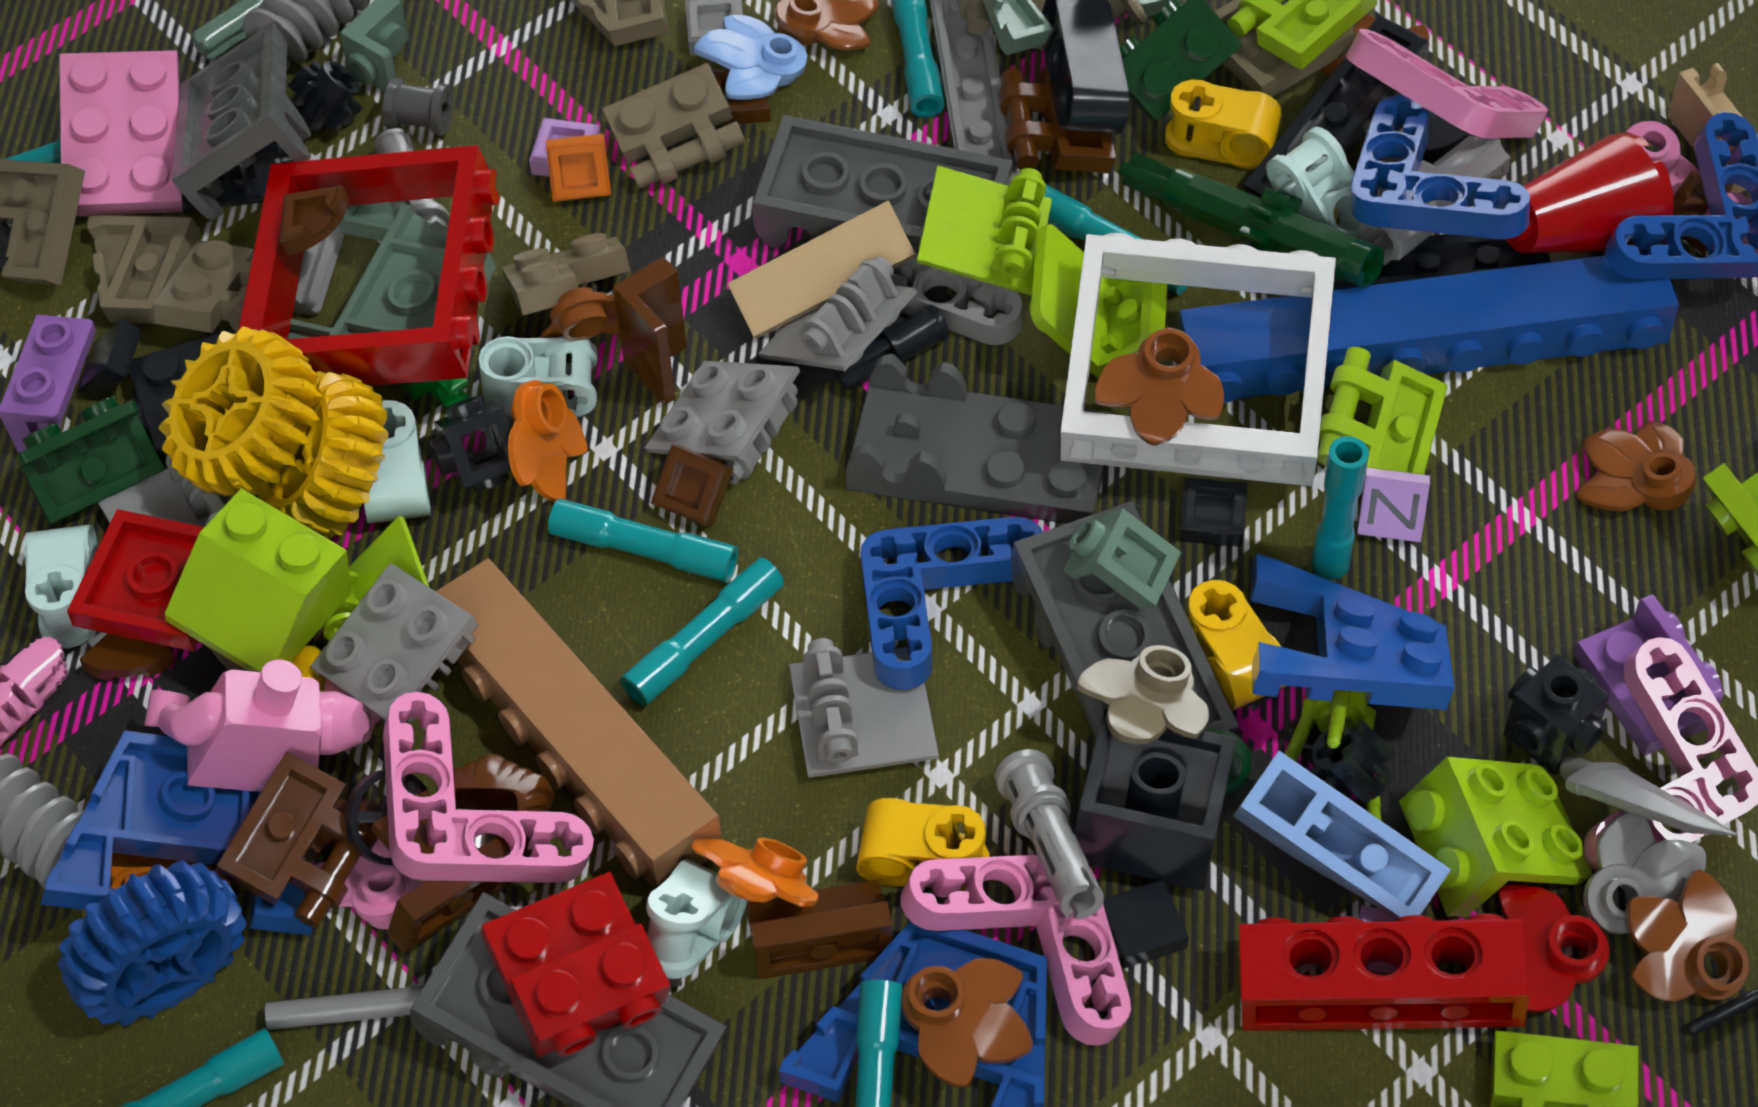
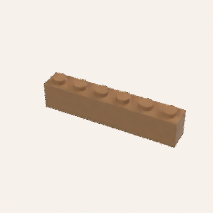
(578, 730)

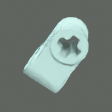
(1317, 179)
(514, 360)
(402, 474)
(54, 571)
(690, 918)

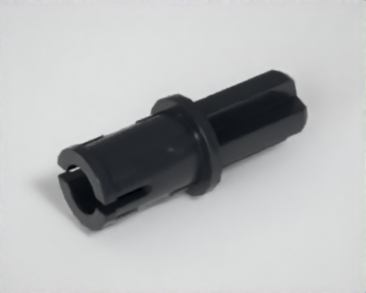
(902, 340)

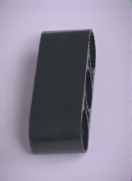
(1085, 67)

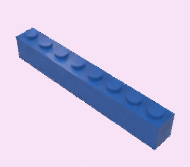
(1437, 324)

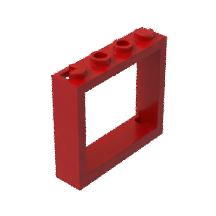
(392, 355)

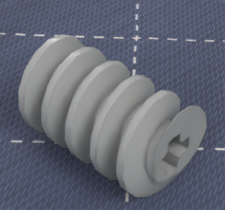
(302, 22)
(32, 819)

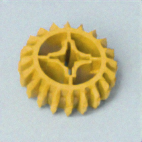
(240, 412)
(339, 464)

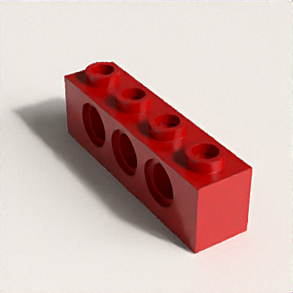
(1415, 996)

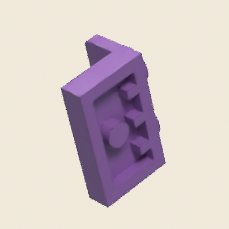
(45, 375)
(1605, 659)

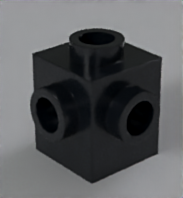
(486, 465)
(1556, 713)

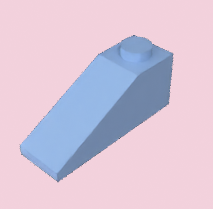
(1340, 839)

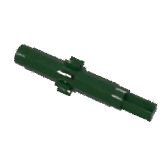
(1264, 222)

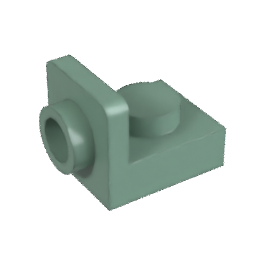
(374, 41)
(1123, 556)

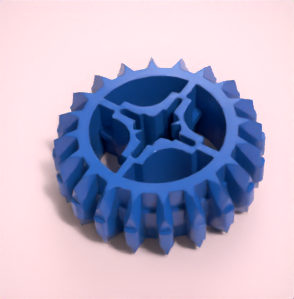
(151, 943)

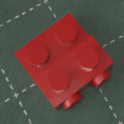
(576, 966)

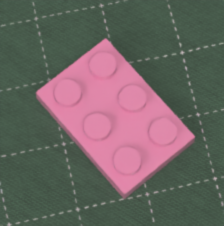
(121, 129)

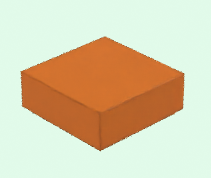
(578, 167)

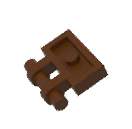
(1025, 137)
(281, 830)

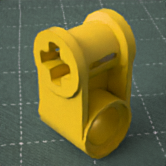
(1228, 128)
(1228, 637)
(906, 833)

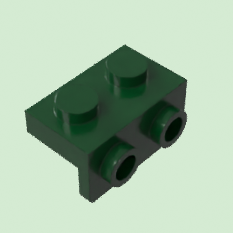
(1182, 48)
(89, 460)

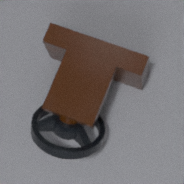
(433, 902)

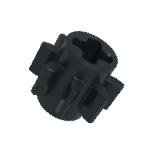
(325, 95)
(1355, 766)

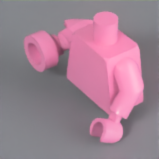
(254, 719)

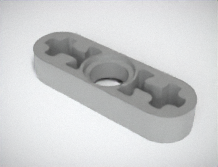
(967, 322)

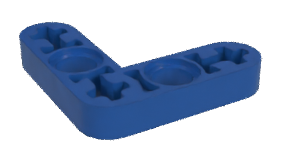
(1499, 205)
(1719, 231)
(909, 579)

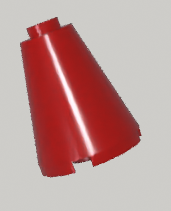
(1591, 194)

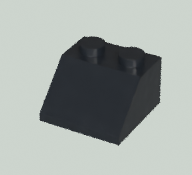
(1154, 805)

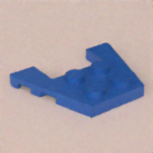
(1360, 640)
(152, 812)
(831, 1052)

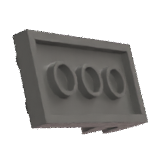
(232, 114)
(835, 173)
(966, 448)
(1096, 623)
(622, 1068)

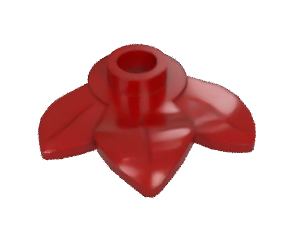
(1546, 931)

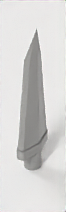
(1625, 790)

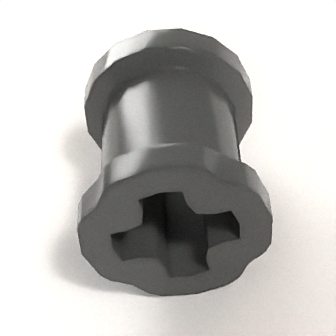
(418, 106)

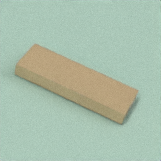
(814, 271)

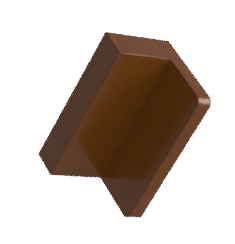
(651, 325)
(841, 929)

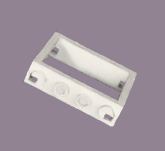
(1199, 446)

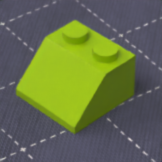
(258, 584)

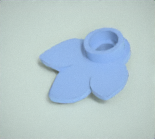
(754, 54)

